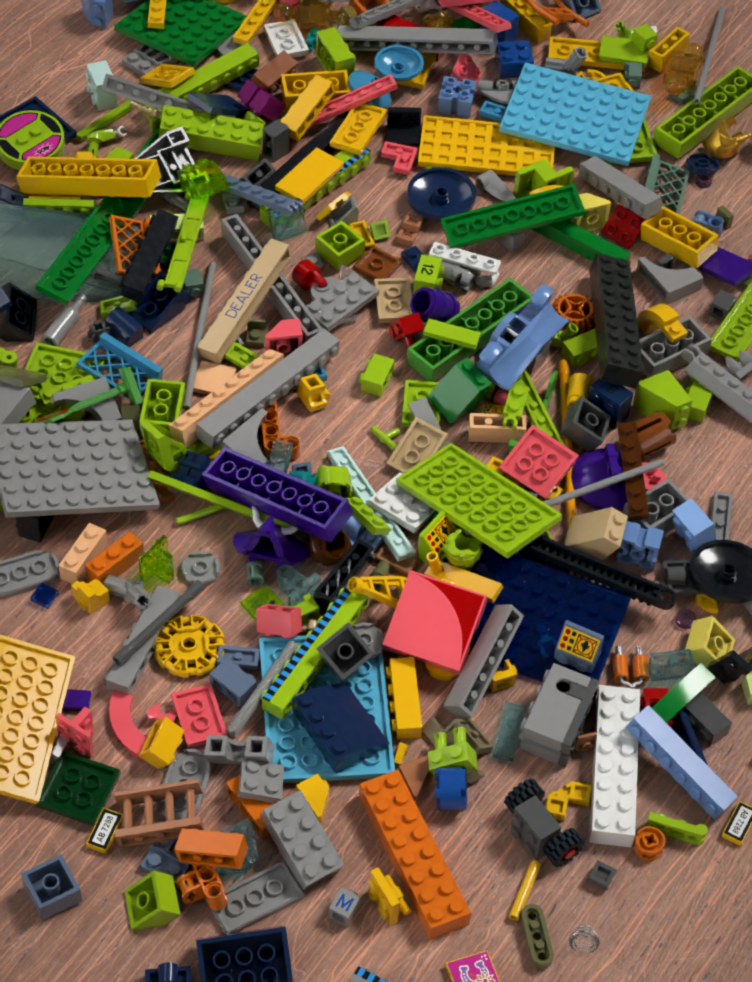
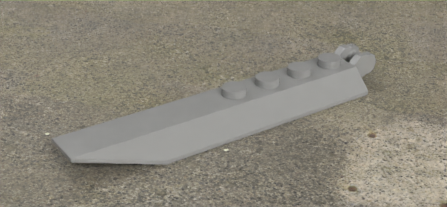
(718, 381)

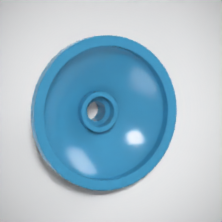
(399, 61)
(360, 78)

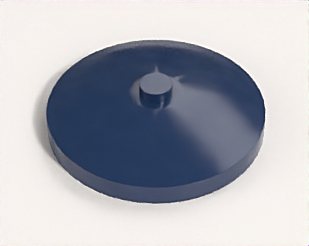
(441, 193)

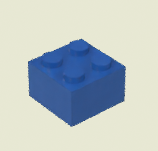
(504, 12)
(511, 57)

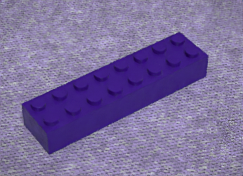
(278, 494)

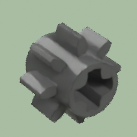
(96, 330)

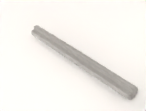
(255, 698)

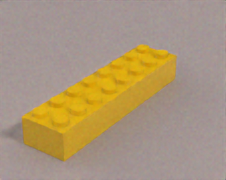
(89, 176)

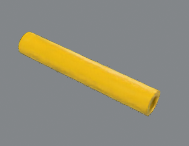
(524, 890)

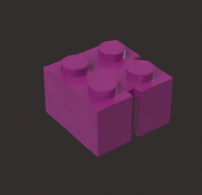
(260, 101)

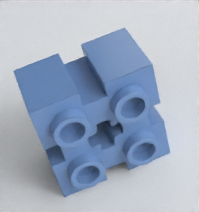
(456, 96)
(640, 546)

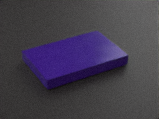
(727, 267)

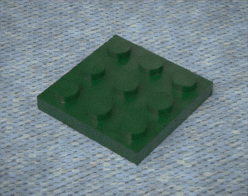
(78, 788)

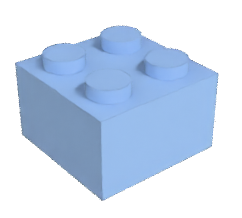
(693, 525)

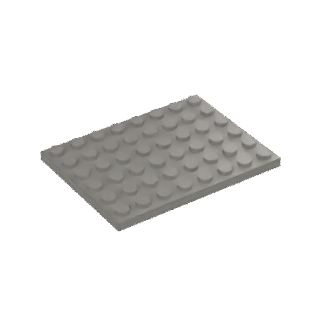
(73, 469)

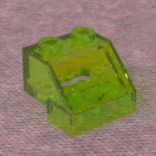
(202, 179)

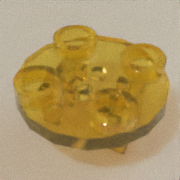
(438, 20)

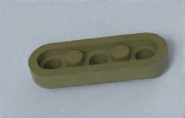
(537, 928)

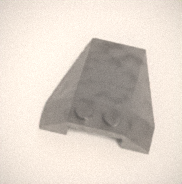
(171, 155)

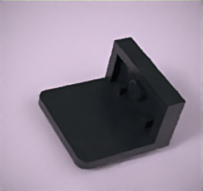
(404, 125)
(731, 665)

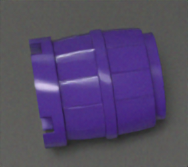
(434, 304)

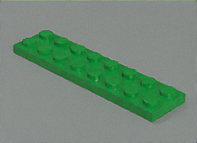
(512, 216)

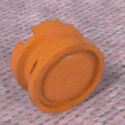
(649, 843)

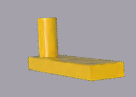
(462, 578)

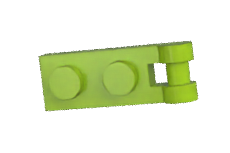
(678, 828)

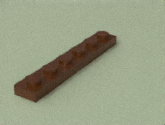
(631, 459)

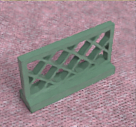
(654, 173)

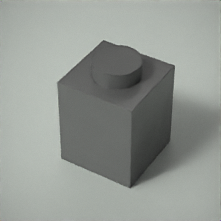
(722, 305)

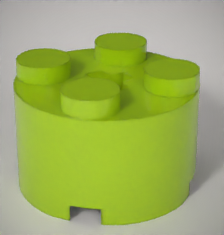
(335, 480)

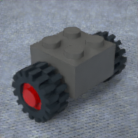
(538, 828)

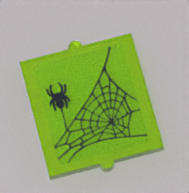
(260, 598)

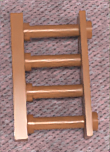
(161, 831)

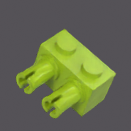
(455, 755)

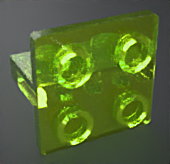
(157, 562)

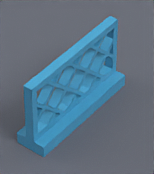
(128, 357)

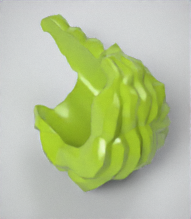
(462, 550)

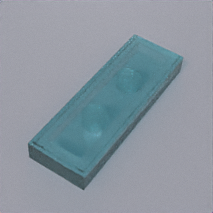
(509, 731)

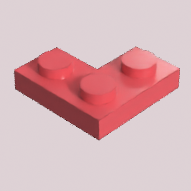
(402, 154)

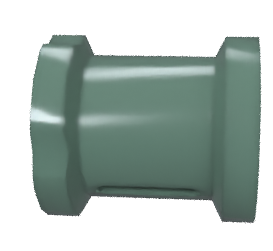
(254, 571)

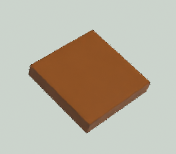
(376, 264)

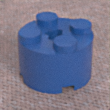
(451, 788)

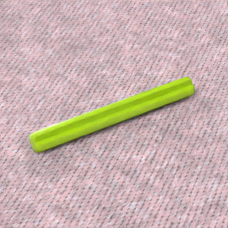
(104, 120)

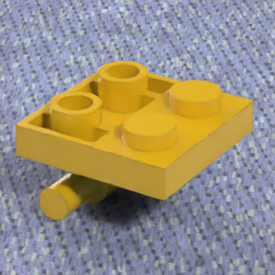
(387, 896)

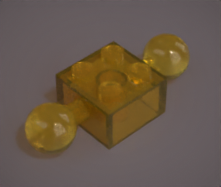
(314, 14)
(684, 69)

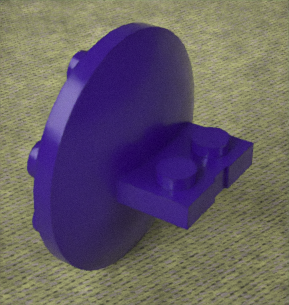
(597, 466)

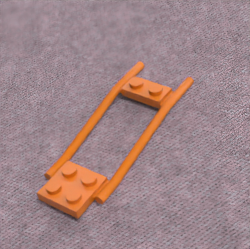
(559, 14)

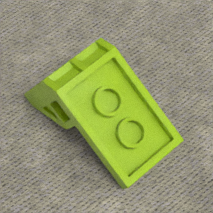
(165, 449)

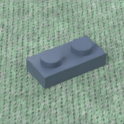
(245, 657)

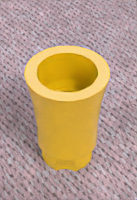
(579, 386)

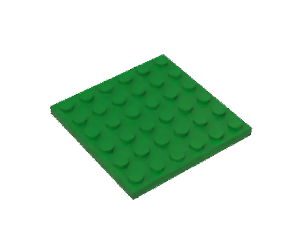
(190, 28)

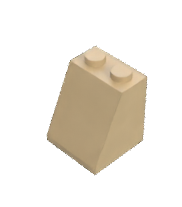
(596, 532)

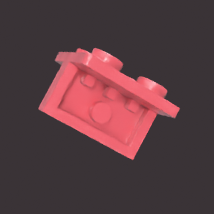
(466, 69)
(78, 731)

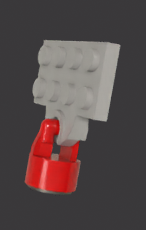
(331, 297)

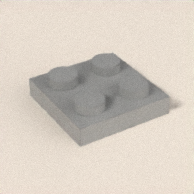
(261, 781)

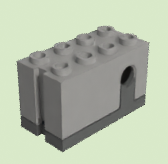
(558, 714)

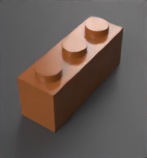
(270, 74)

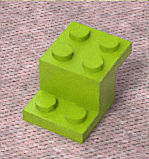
(540, 175)

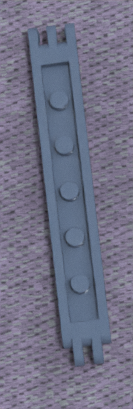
(262, 196)

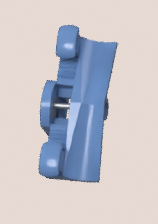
(532, 328)

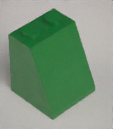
(459, 391)

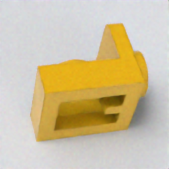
(504, 678)

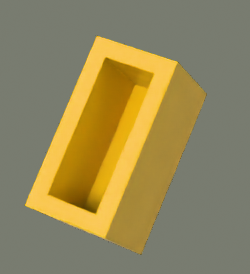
(162, 743)

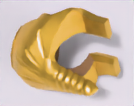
(721, 144)

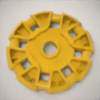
(184, 655)

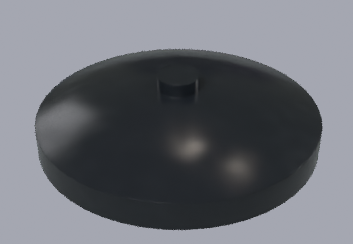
(723, 571)

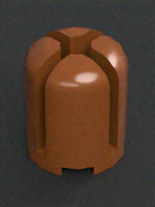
(654, 433)

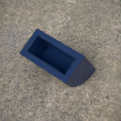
(124, 327)

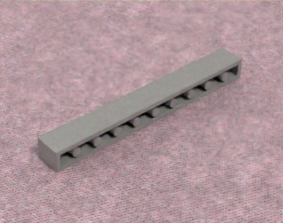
(421, 39)
(281, 292)
(267, 388)

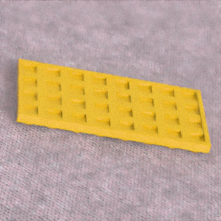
(477, 147)

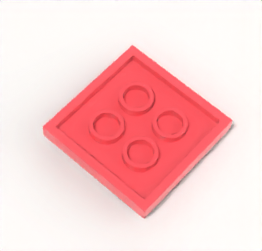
(538, 462)

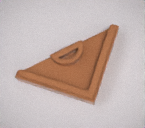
(415, 774)

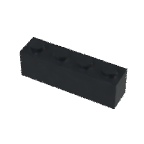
(351, 564)

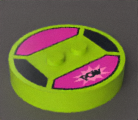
(28, 135)

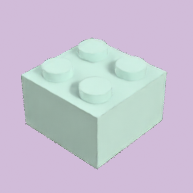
(95, 77)

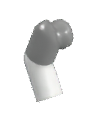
(487, 281)

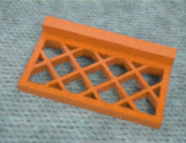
(117, 244)

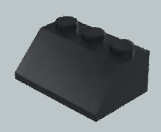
(18, 321)

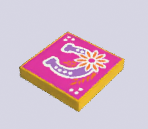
(472, 969)

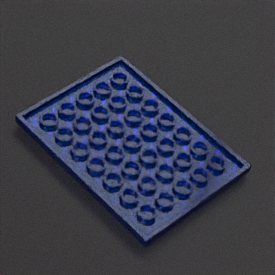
(547, 600)

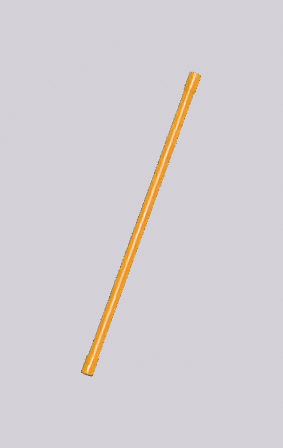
(563, 371)

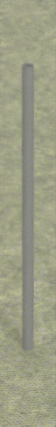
(710, 52)
(199, 335)
(600, 484)

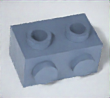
(233, 682)

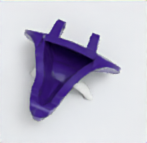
(270, 543)

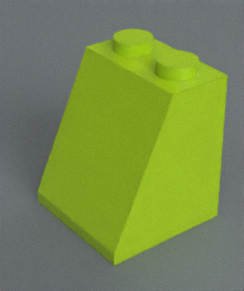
(663, 394)

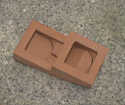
(410, 230)

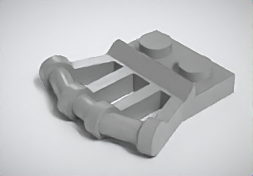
(143, 63)

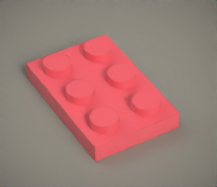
(198, 714)

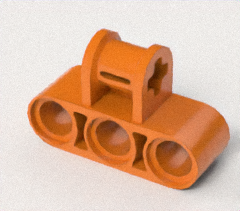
(203, 883)

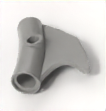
(497, 90)

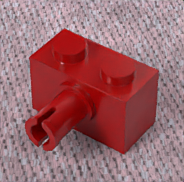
(406, 328)

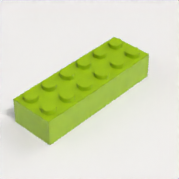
(215, 132)

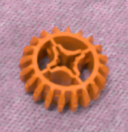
(575, 307)

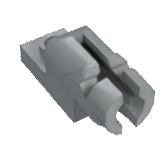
(457, 275)

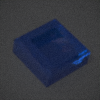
(44, 595)

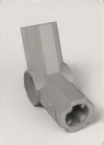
(570, 64)

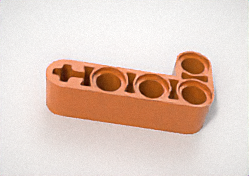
(271, 432)

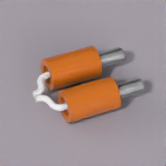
(620, 667)

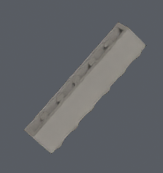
(620, 187)
(483, 661)
(125, 677)

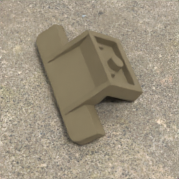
(474, 737)

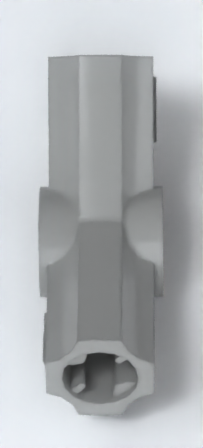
(129, 589)

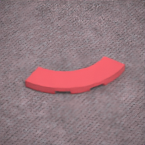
(123, 725)

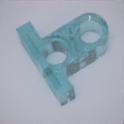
(294, 581)

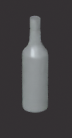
(63, 323)

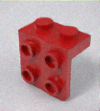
(623, 226)

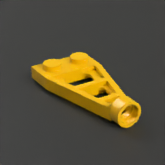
(365, 586)

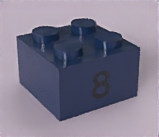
(611, 399)

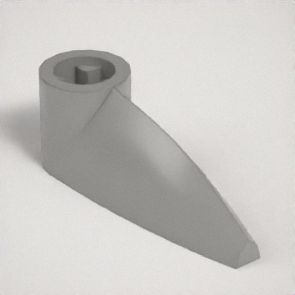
(494, 185)

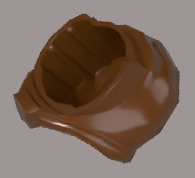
(326, 552)

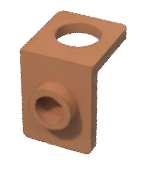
(586, 741)

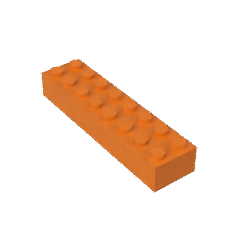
(414, 854)

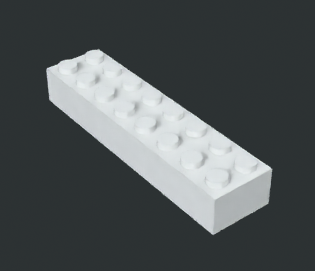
(614, 768)

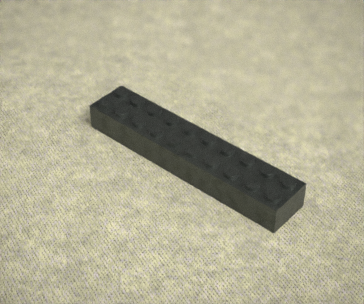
(615, 321)

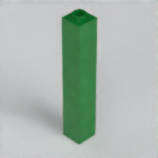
(581, 240)

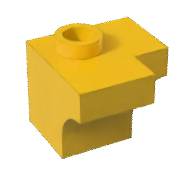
(313, 392)
(90, 595)

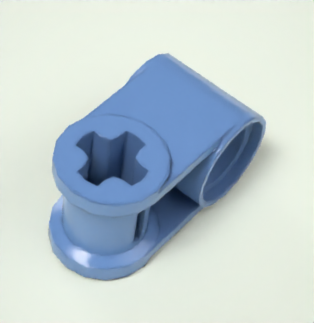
(709, 221)

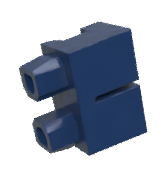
(191, 471)

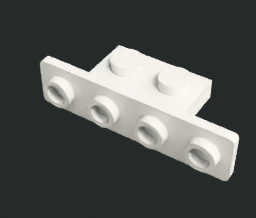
(470, 261)

